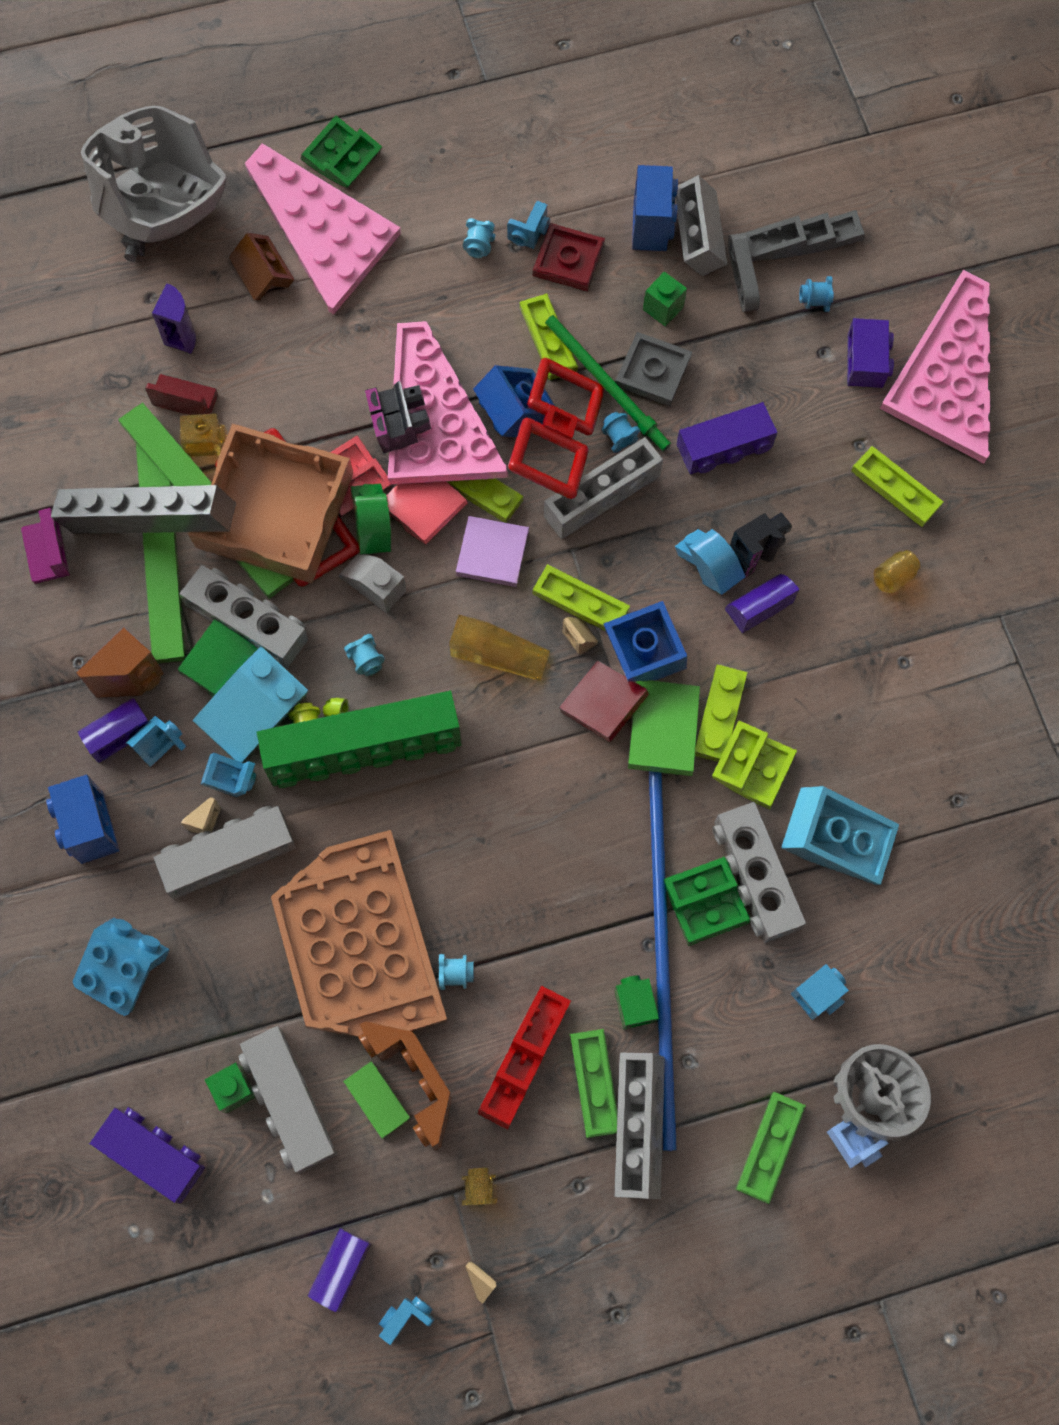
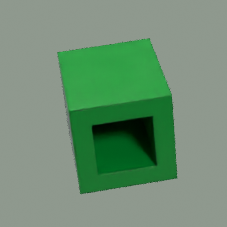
(664, 298)
(635, 1002)
(230, 1088)

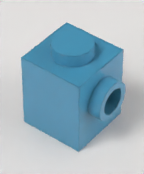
(821, 992)

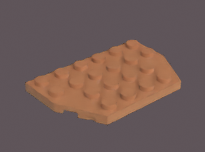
(357, 941)

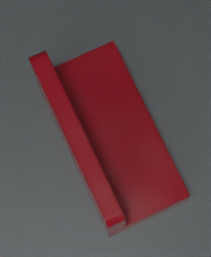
(182, 396)

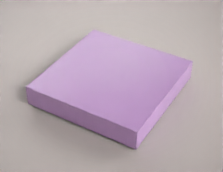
(492, 551)

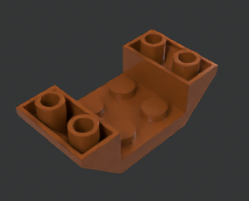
(386, 1042)

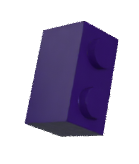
(869, 353)

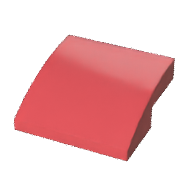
(365, 469)
(424, 507)

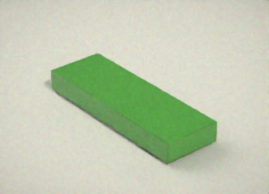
(594, 1083)
(770, 1147)

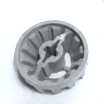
(897, 1080)

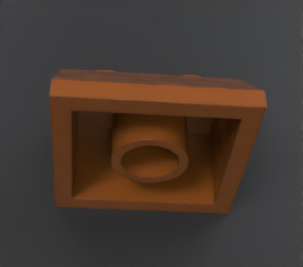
(121, 668)

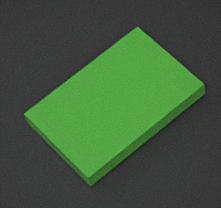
(665, 729)

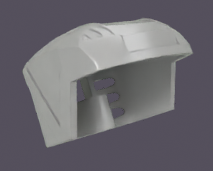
(155, 171)

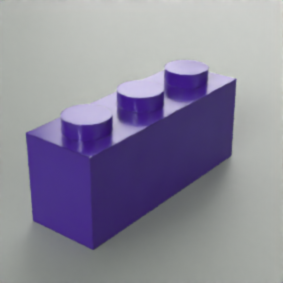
(726, 438)
(148, 1154)

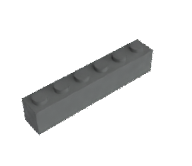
(144, 509)

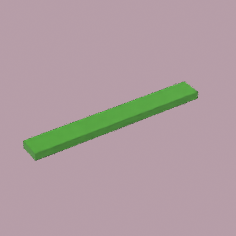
(182, 471)
(161, 578)

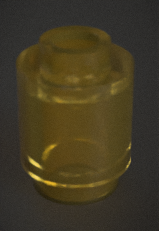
(896, 571)

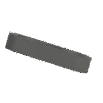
(743, 272)

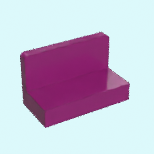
(45, 549)

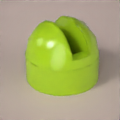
(335, 706)

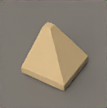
(481, 1281)

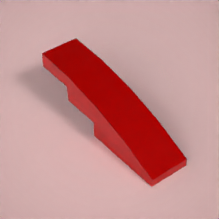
(524, 1057)

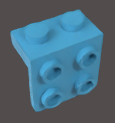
(118, 964)

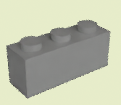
(700, 226)

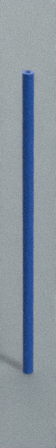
(662, 958)

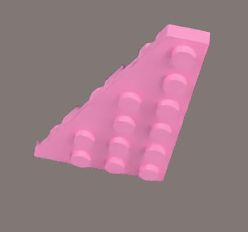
(328, 229)
(947, 375)
(458, 440)

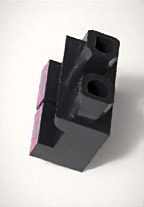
(392, 418)
(759, 540)

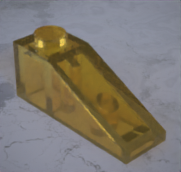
(497, 648)

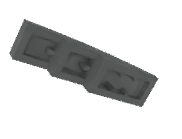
(804, 237)

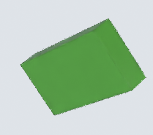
(377, 1100)

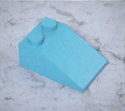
(249, 702)
(840, 834)

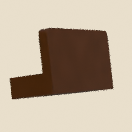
(260, 265)

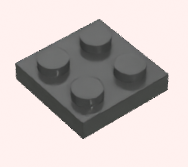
(653, 369)

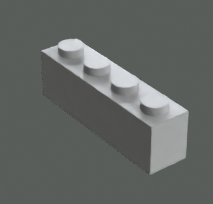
(224, 852)
(287, 1100)

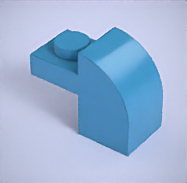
(713, 559)

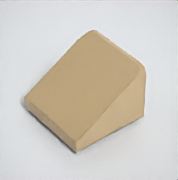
(578, 634)
(203, 817)

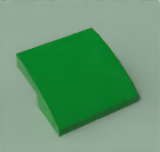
(340, 152)
(216, 657)
(706, 901)

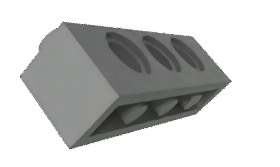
(604, 488)
(209, 584)
(747, 823)
(639, 1126)

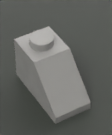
(375, 580)

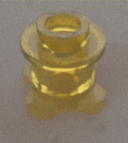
(478, 1187)

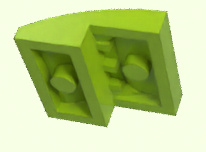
(754, 765)

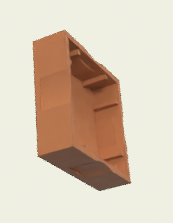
(283, 502)

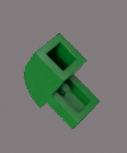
(371, 518)

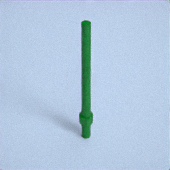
(645, 423)

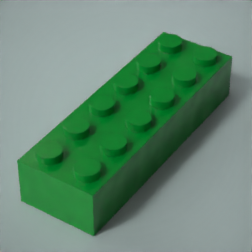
(359, 739)

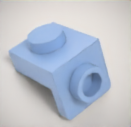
(854, 1147)

